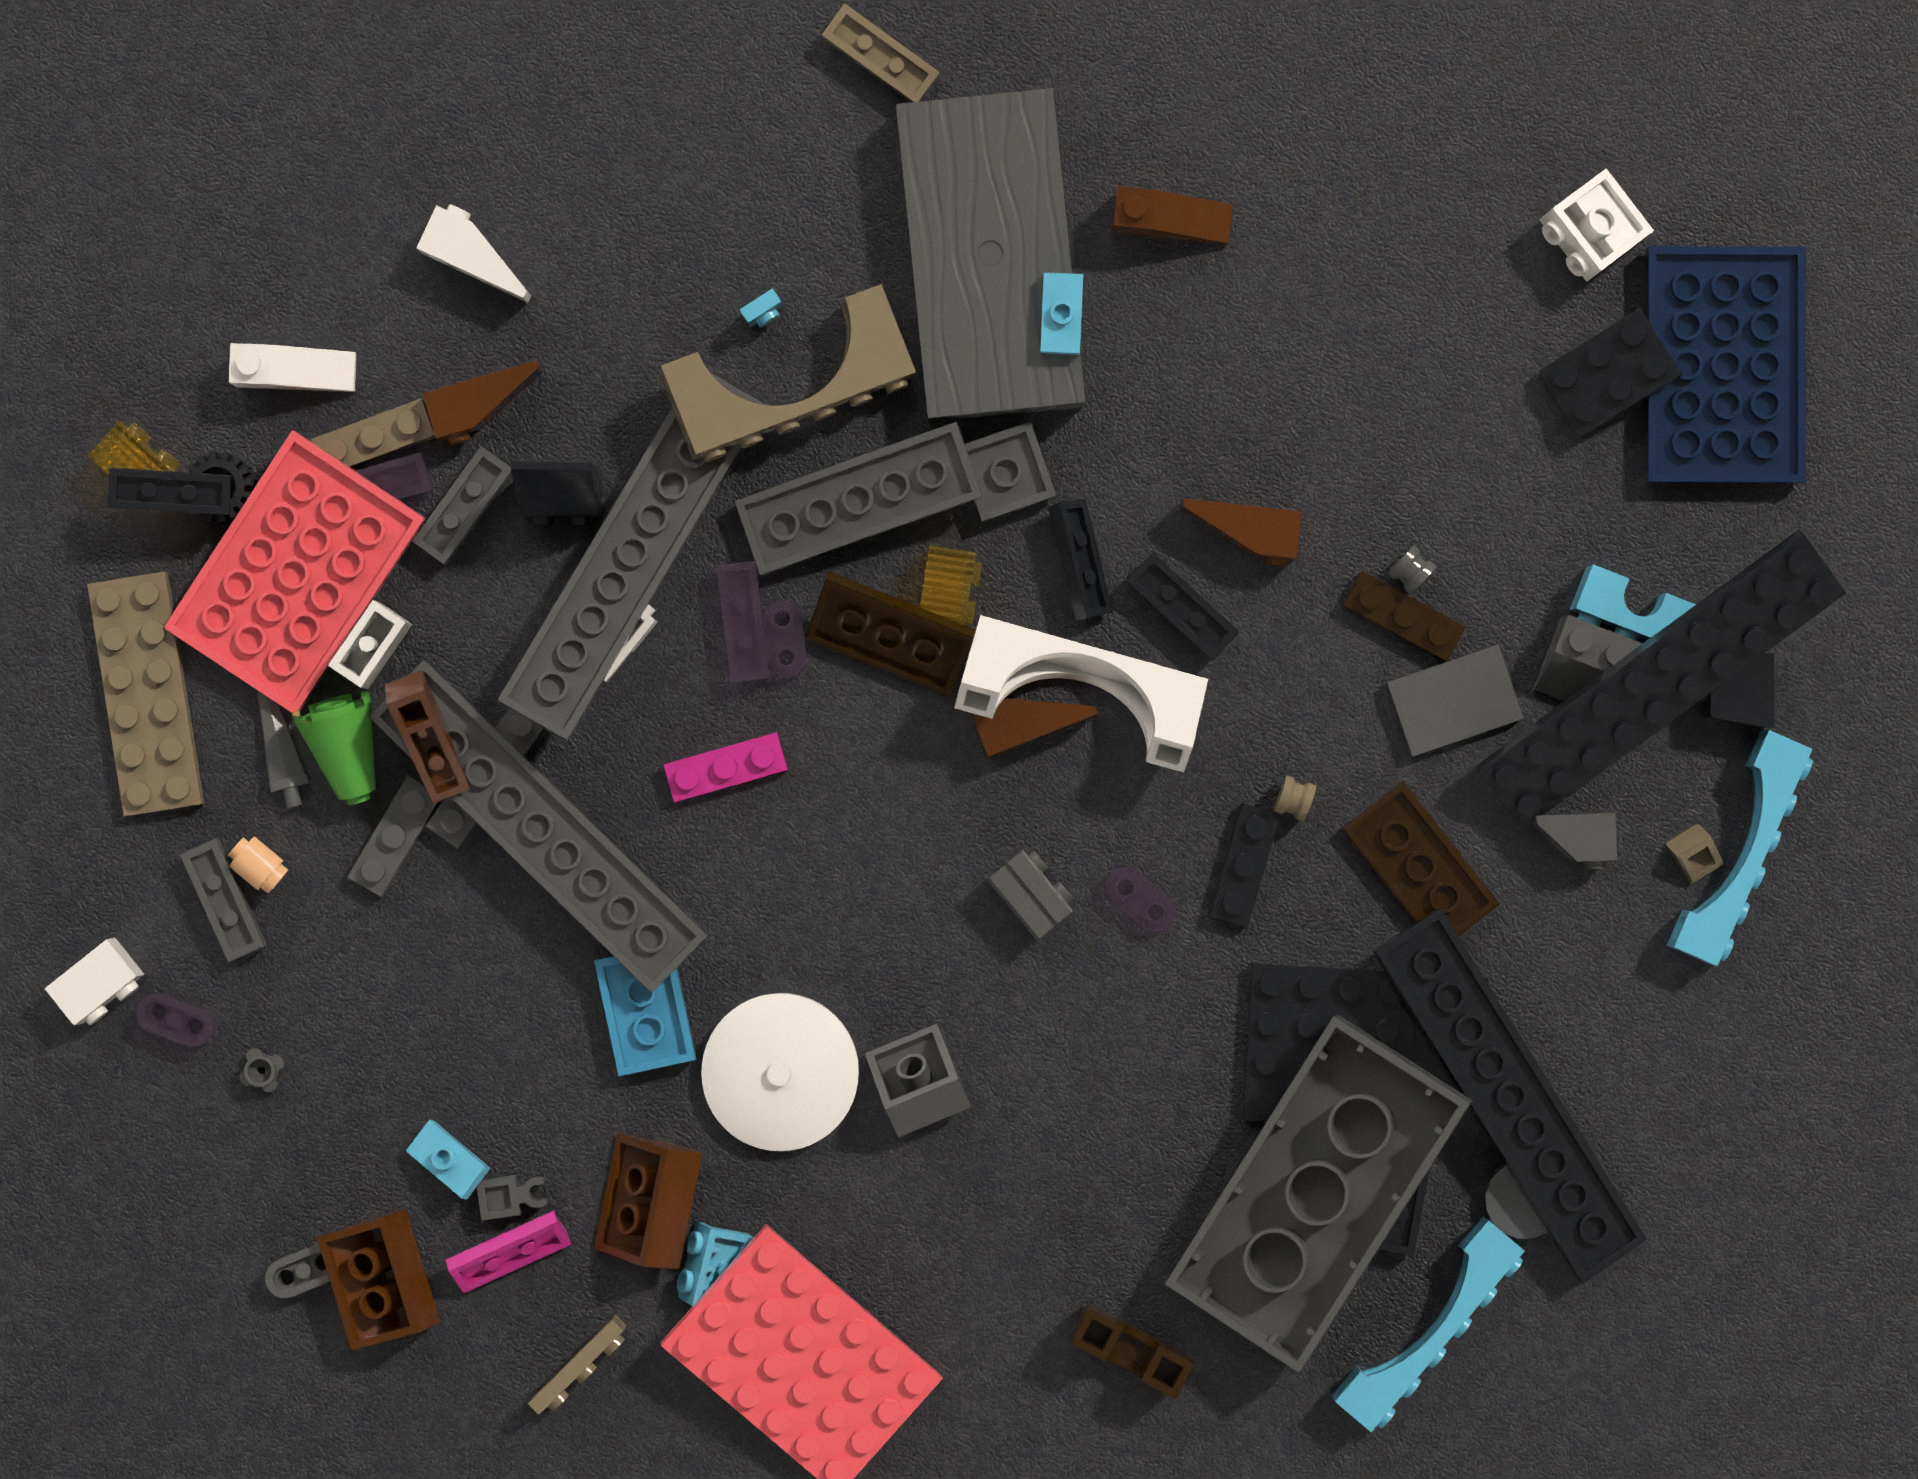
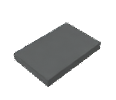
(1454, 700)

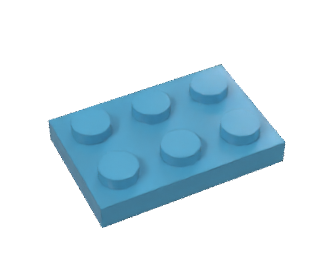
(644, 1026)

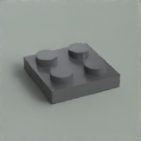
(1009, 471)

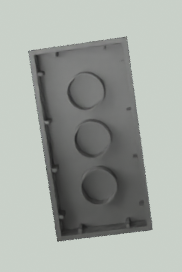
(981, 235)
(1318, 1192)

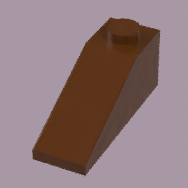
(1170, 216)
(472, 403)
(1256, 529)
(1024, 720)
(426, 736)

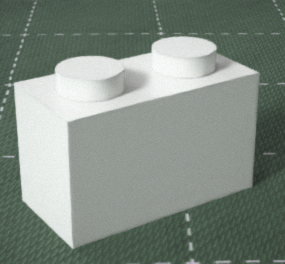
(370, 644)
(95, 982)

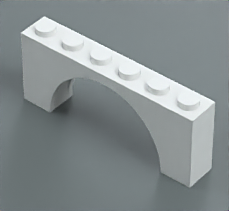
(1159, 697)

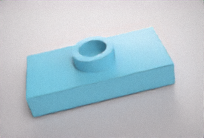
(1061, 313)
(448, 1159)

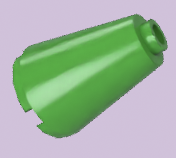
(342, 744)

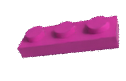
(725, 767)
(508, 1252)

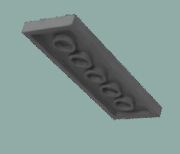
(858, 498)

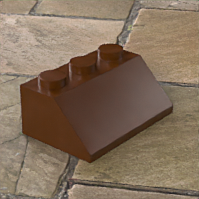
(648, 1201)
(378, 1280)

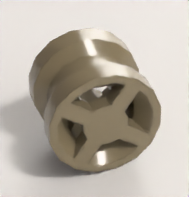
(1294, 798)

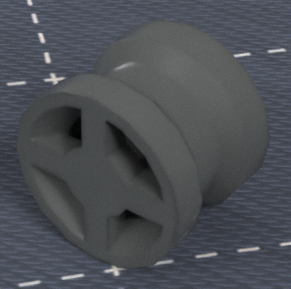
(1411, 569)

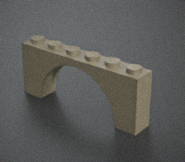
(717, 419)

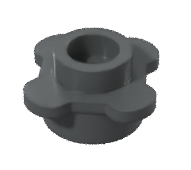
(251, 1075)

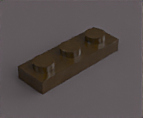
(1404, 616)

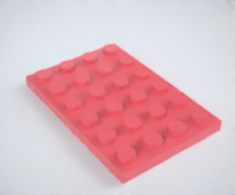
(294, 572)
(801, 1359)

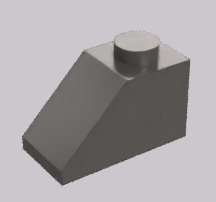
(1581, 837)

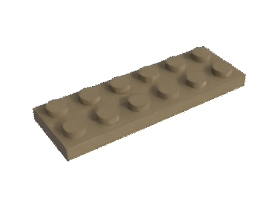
(145, 694)

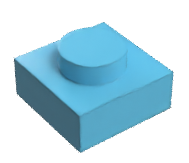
(762, 310)

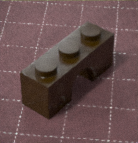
(1132, 1349)

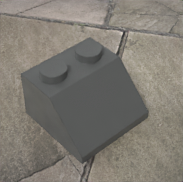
(1579, 656)
(917, 1080)

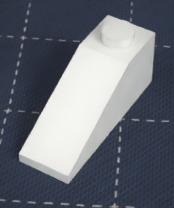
(460, 245)
(291, 368)

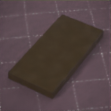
(889, 633)
(1418, 860)

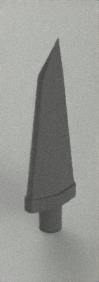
(282, 759)

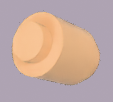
(257, 864)

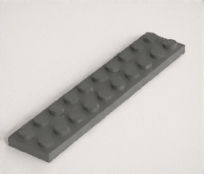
(615, 580)
(558, 843)

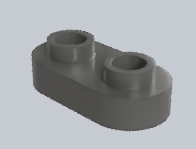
(305, 1271)

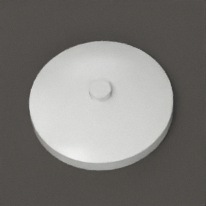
(780, 1072)

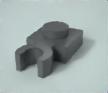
(503, 1197)

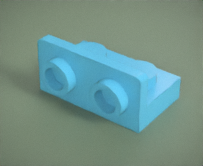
(709, 1254)

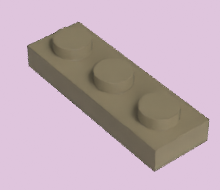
(880, 54)
(379, 434)
(579, 1366)

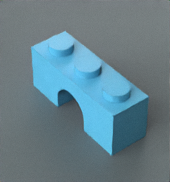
(1602, 601)

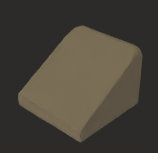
(1695, 853)

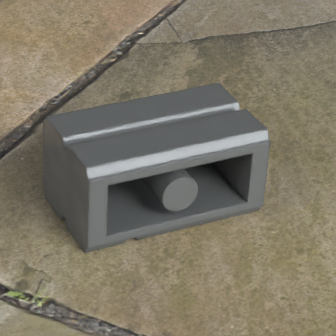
(1031, 894)

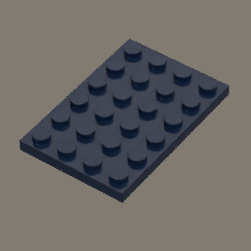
(1741, 348)

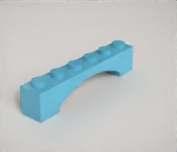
(1776, 770)
(1374, 1391)

